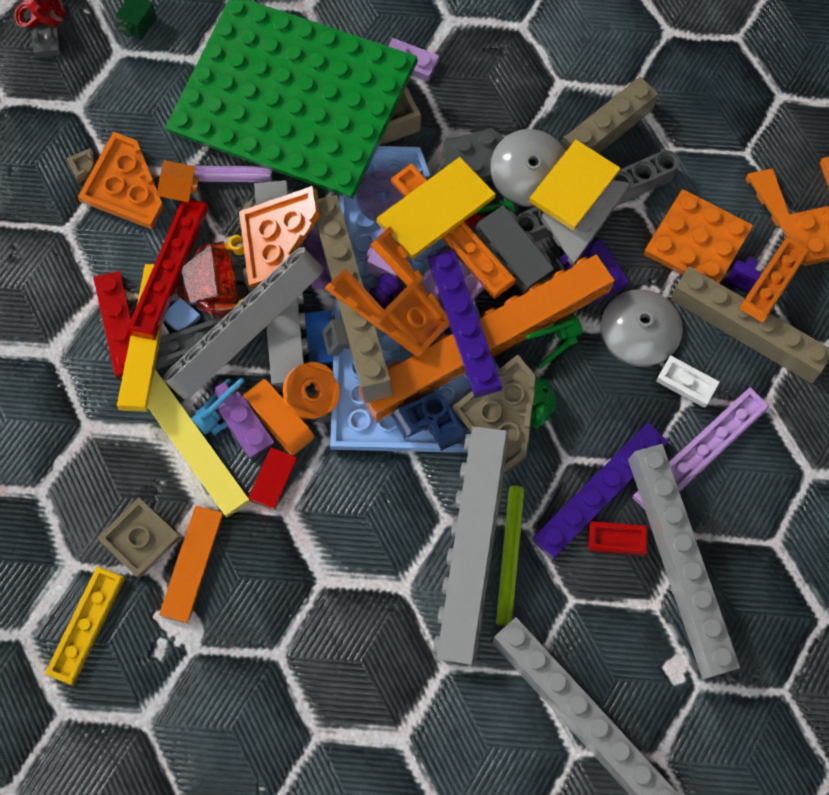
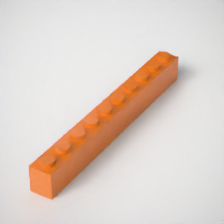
(502, 330)

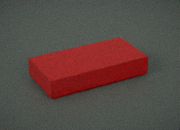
(272, 479)
(617, 538)

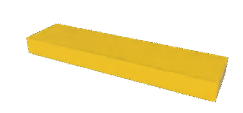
(85, 626)

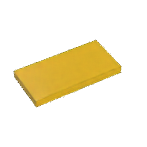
(436, 207)

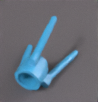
(207, 418)

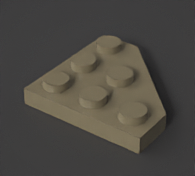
(505, 409)

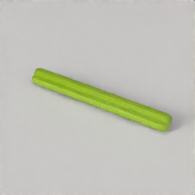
(510, 555)

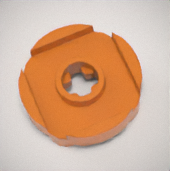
(324, 382)

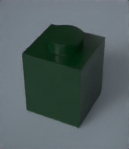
(135, 17)

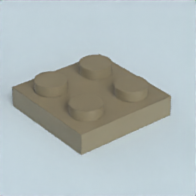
(138, 538)

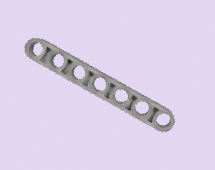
(243, 323)

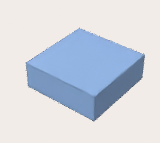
(181, 316)

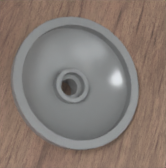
(510, 166)
(640, 342)

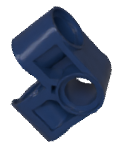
(415, 418)

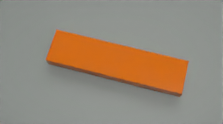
(774, 280)
(191, 565)

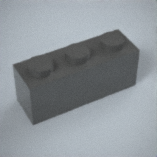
(514, 248)

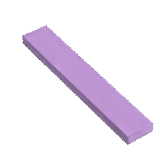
(715, 439)

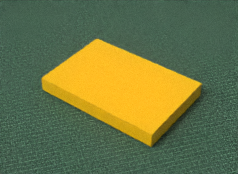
(574, 185)

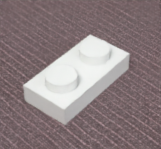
(687, 381)

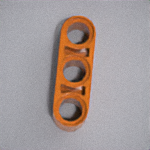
(277, 418)

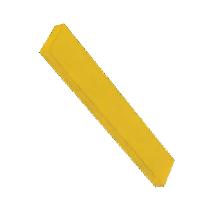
(139, 365)

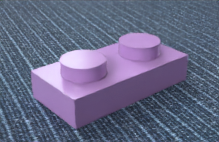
(426, 60)

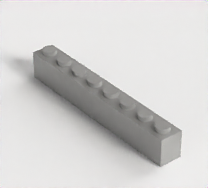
(283, 332)
(473, 546)
(683, 562)
(579, 712)

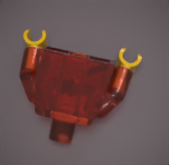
(210, 277)

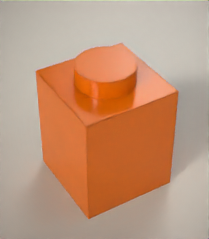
(177, 181)

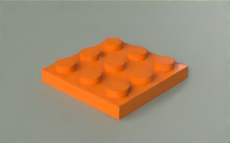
(698, 237)

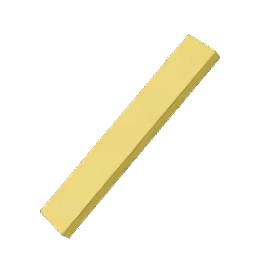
(195, 448)

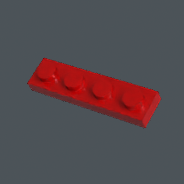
(115, 317)

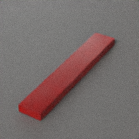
(167, 270)

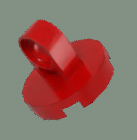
(42, 11)

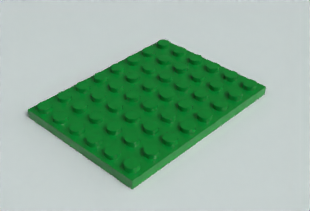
(292, 96)

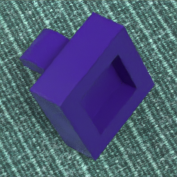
(744, 275)

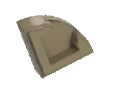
(82, 164)

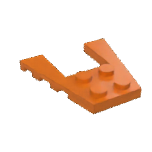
(806, 227)
(412, 317)

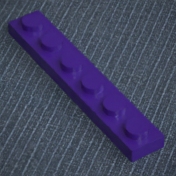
(464, 324)
(594, 495)

